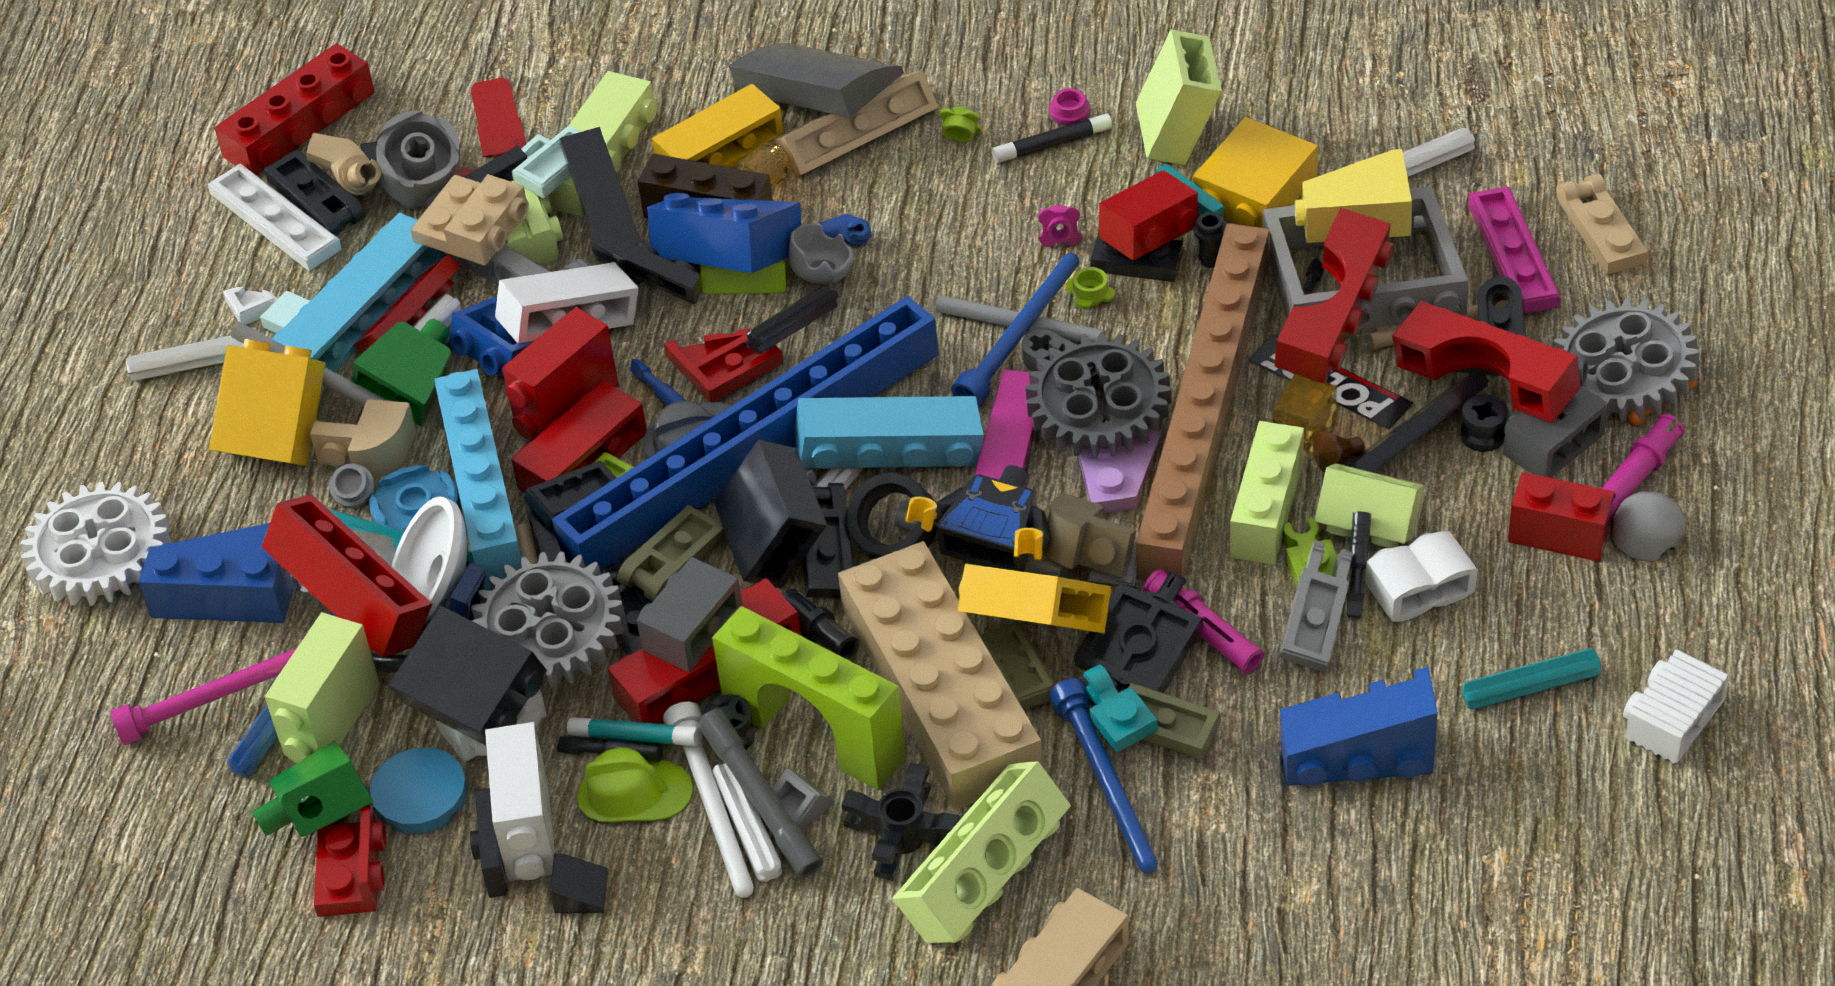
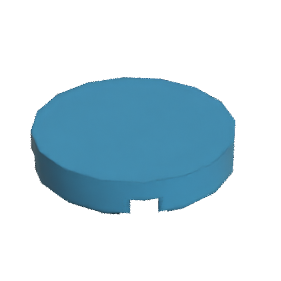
(406, 491)
(418, 790)

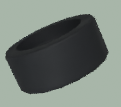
(867, 497)

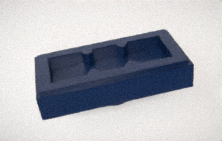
(467, 591)

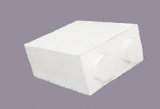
(520, 801)

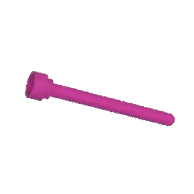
(134, 721)

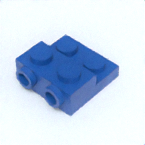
(483, 338)

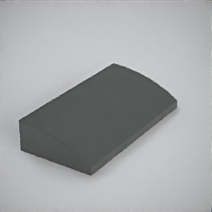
(814, 77)

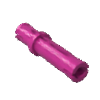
(1645, 456)
(1216, 631)

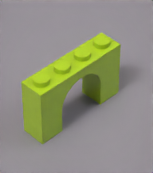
(861, 707)

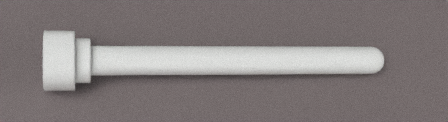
(688, 715)

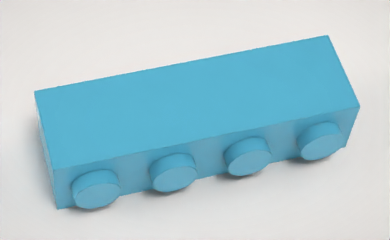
(888, 432)

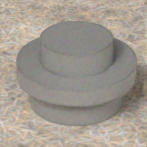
(351, 485)

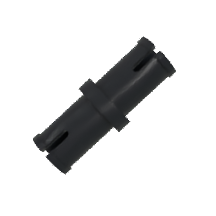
(820, 626)

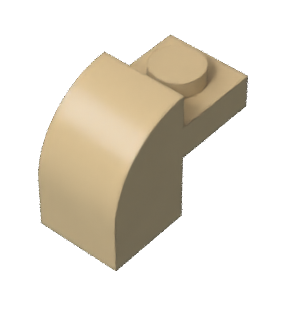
(377, 442)

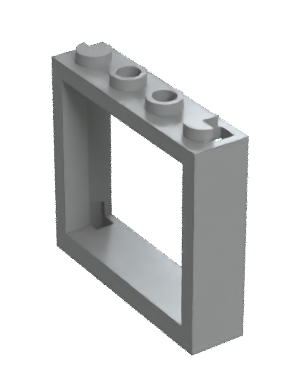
(1391, 300)

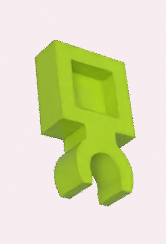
(1299, 546)

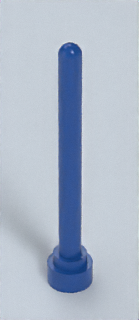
(977, 381)
(1073, 704)

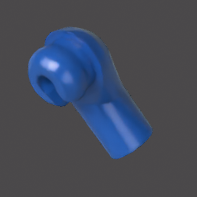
(853, 229)

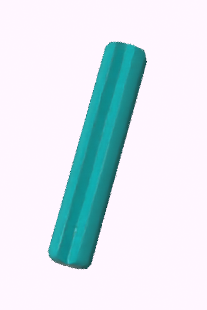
(1531, 678)

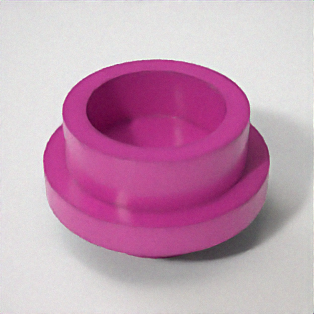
(1069, 107)

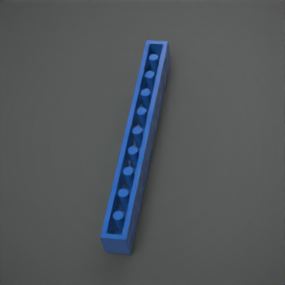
(704, 460)

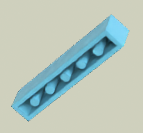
(359, 294)
(478, 474)

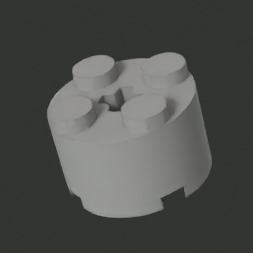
(417, 156)

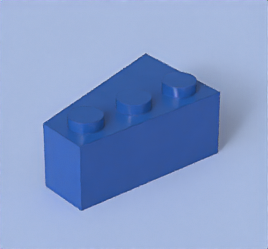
(723, 231)
(217, 579)
(1362, 735)

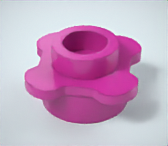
(1057, 215)

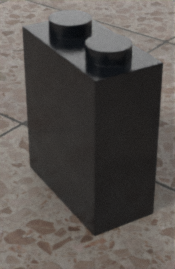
(770, 514)
(467, 676)

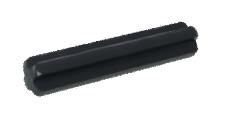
(791, 319)

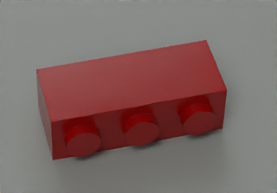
(596, 424)

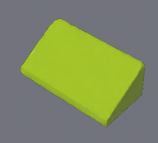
(726, 281)

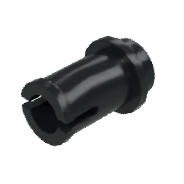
(1209, 231)

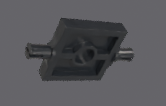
(1142, 637)

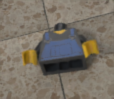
(987, 521)

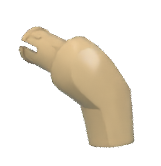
(346, 161)

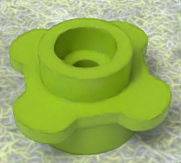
(959, 123)
(1090, 288)

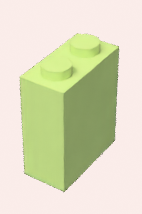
(1178, 97)
(322, 687)

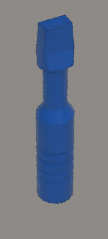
(662, 391)

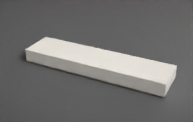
(275, 217)

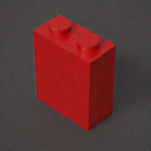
(558, 371)

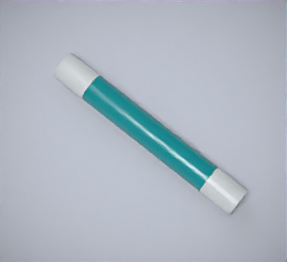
(634, 731)

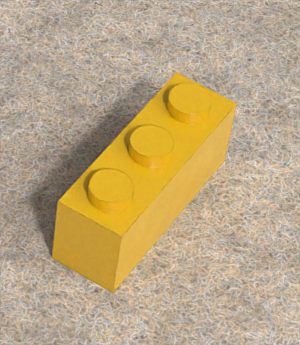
(723, 130)

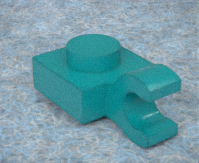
(1120, 715)

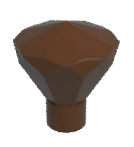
(1333, 449)

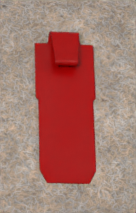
(497, 117)

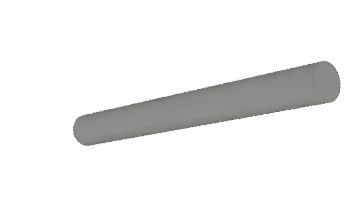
(1005, 317)
(330, 379)

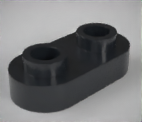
(1509, 317)

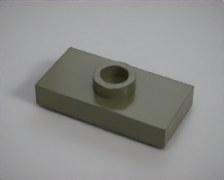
(1019, 664)

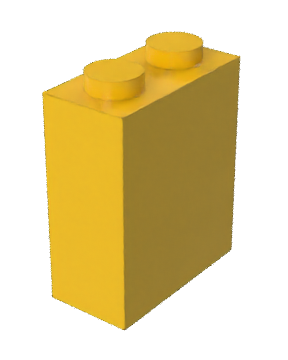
(1257, 171)
(267, 403)
(1034, 598)

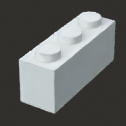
(538, 301)

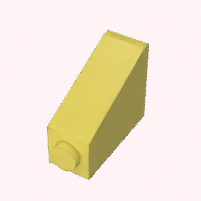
(1369, 187)

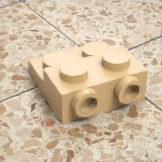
(472, 217)

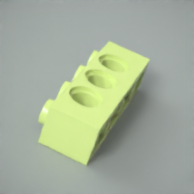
(1003, 824)

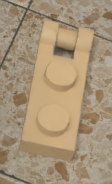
(1602, 224)

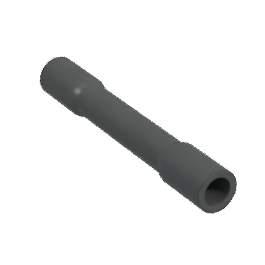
(788, 835)

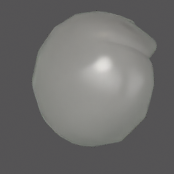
(817, 256)
(1648, 525)

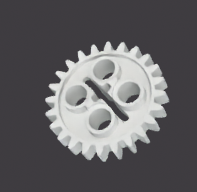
(93, 542)

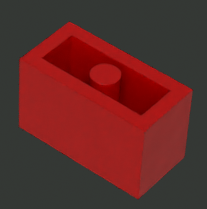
(1148, 215)
(1560, 516)

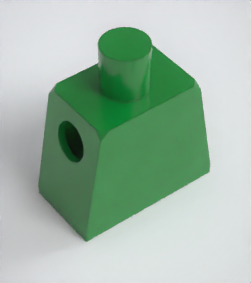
(404, 365)
(330, 788)

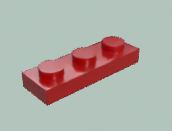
(410, 304)

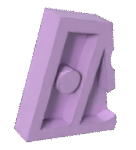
(1119, 479)

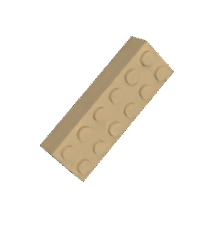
(944, 673)

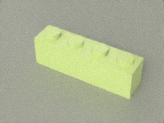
(622, 110)

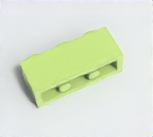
(1266, 493)

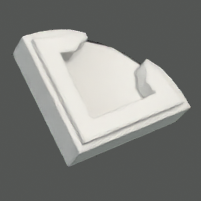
(248, 305)

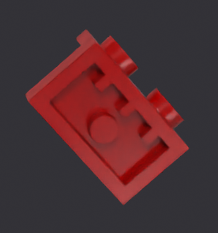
(349, 866)

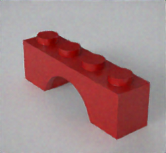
(1316, 334)
(1441, 341)

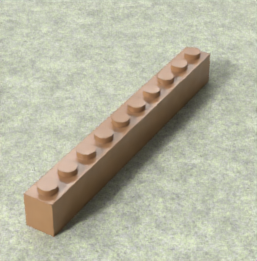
(1203, 403)

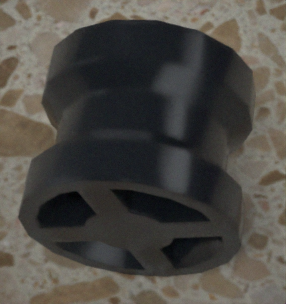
(1483, 423)
(738, 713)

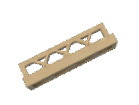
(835, 135)

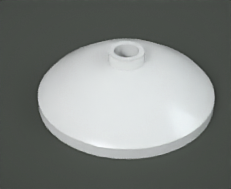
(433, 551)

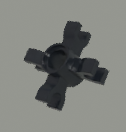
(886, 817)

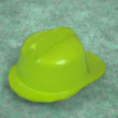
(629, 788)

